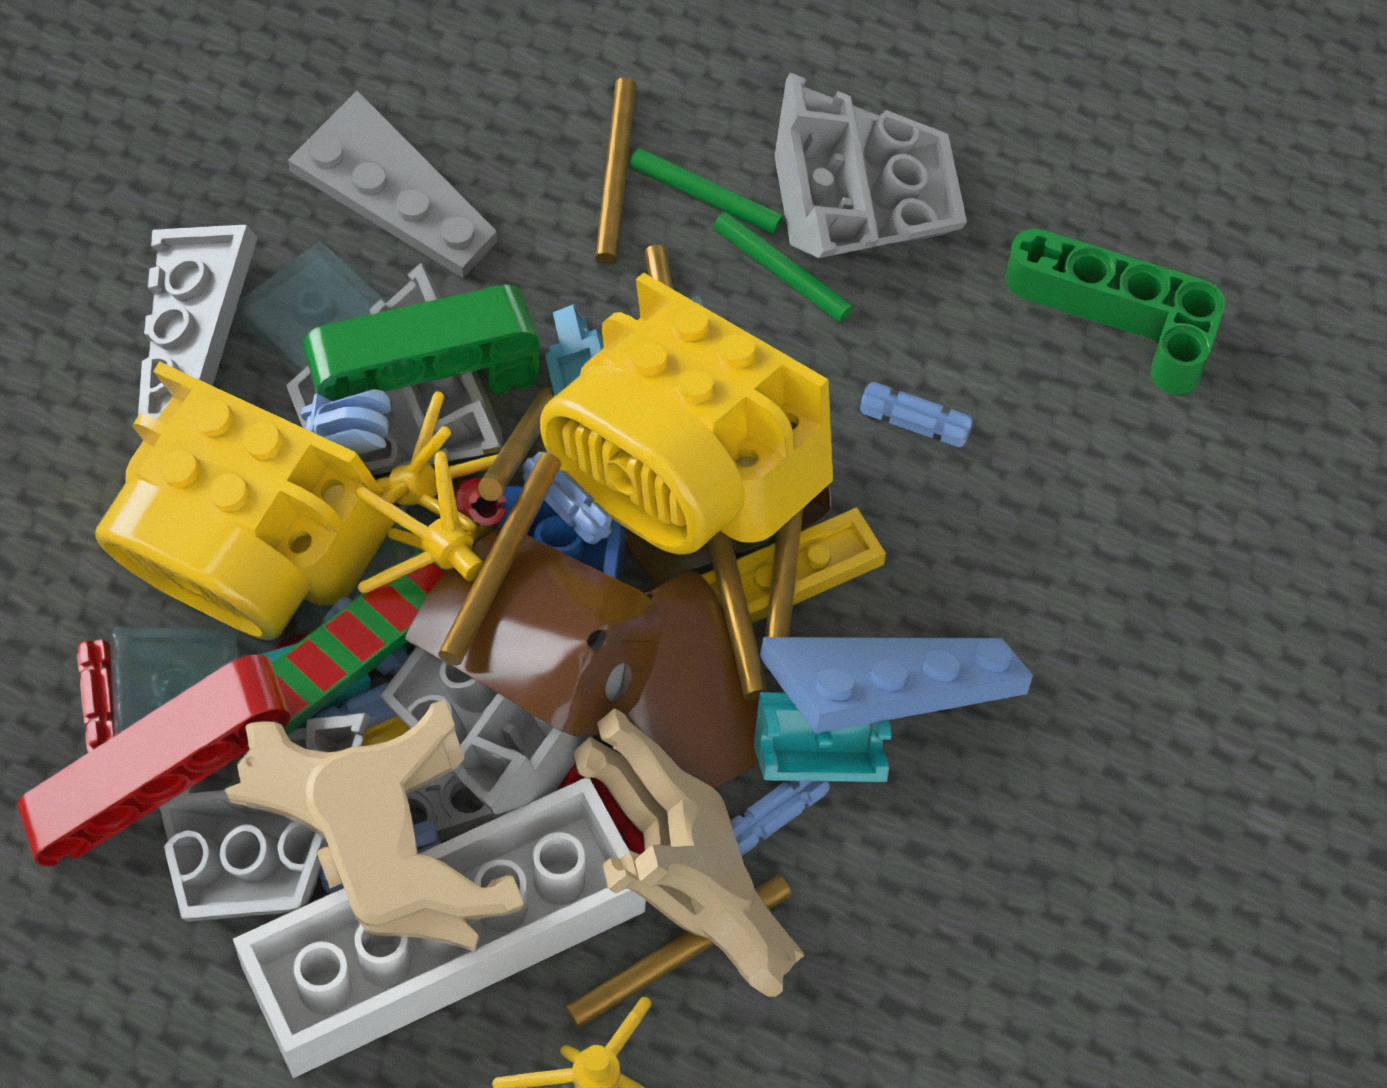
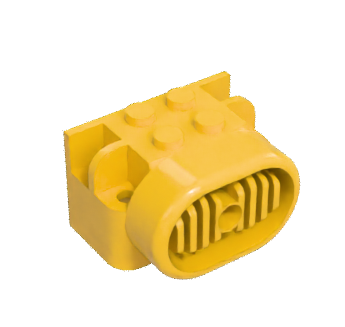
(691, 426)
(241, 510)

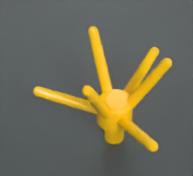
(417, 481)
(442, 541)
(592, 1067)

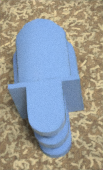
(351, 421)

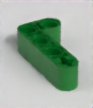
(1056, 274)
(428, 343)

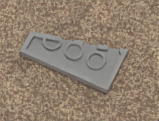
(387, 181)
(193, 304)

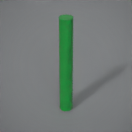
(706, 191)
(783, 267)

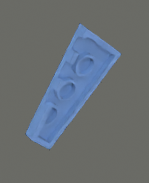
(879, 679)

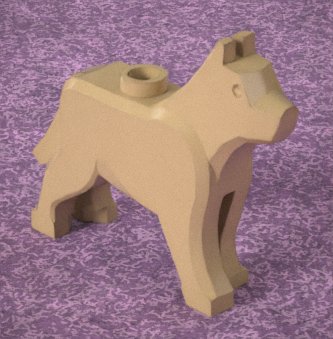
(364, 814)
(690, 853)

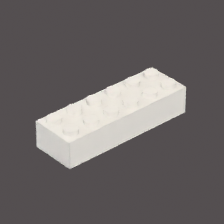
(339, 987)

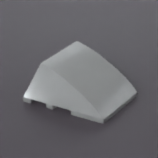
(861, 176)
(464, 408)
(505, 748)
(243, 858)

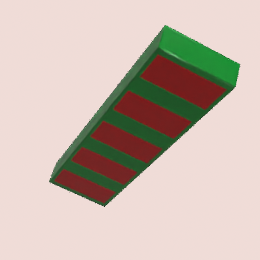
(351, 643)

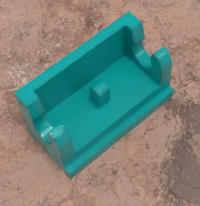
(793, 752)

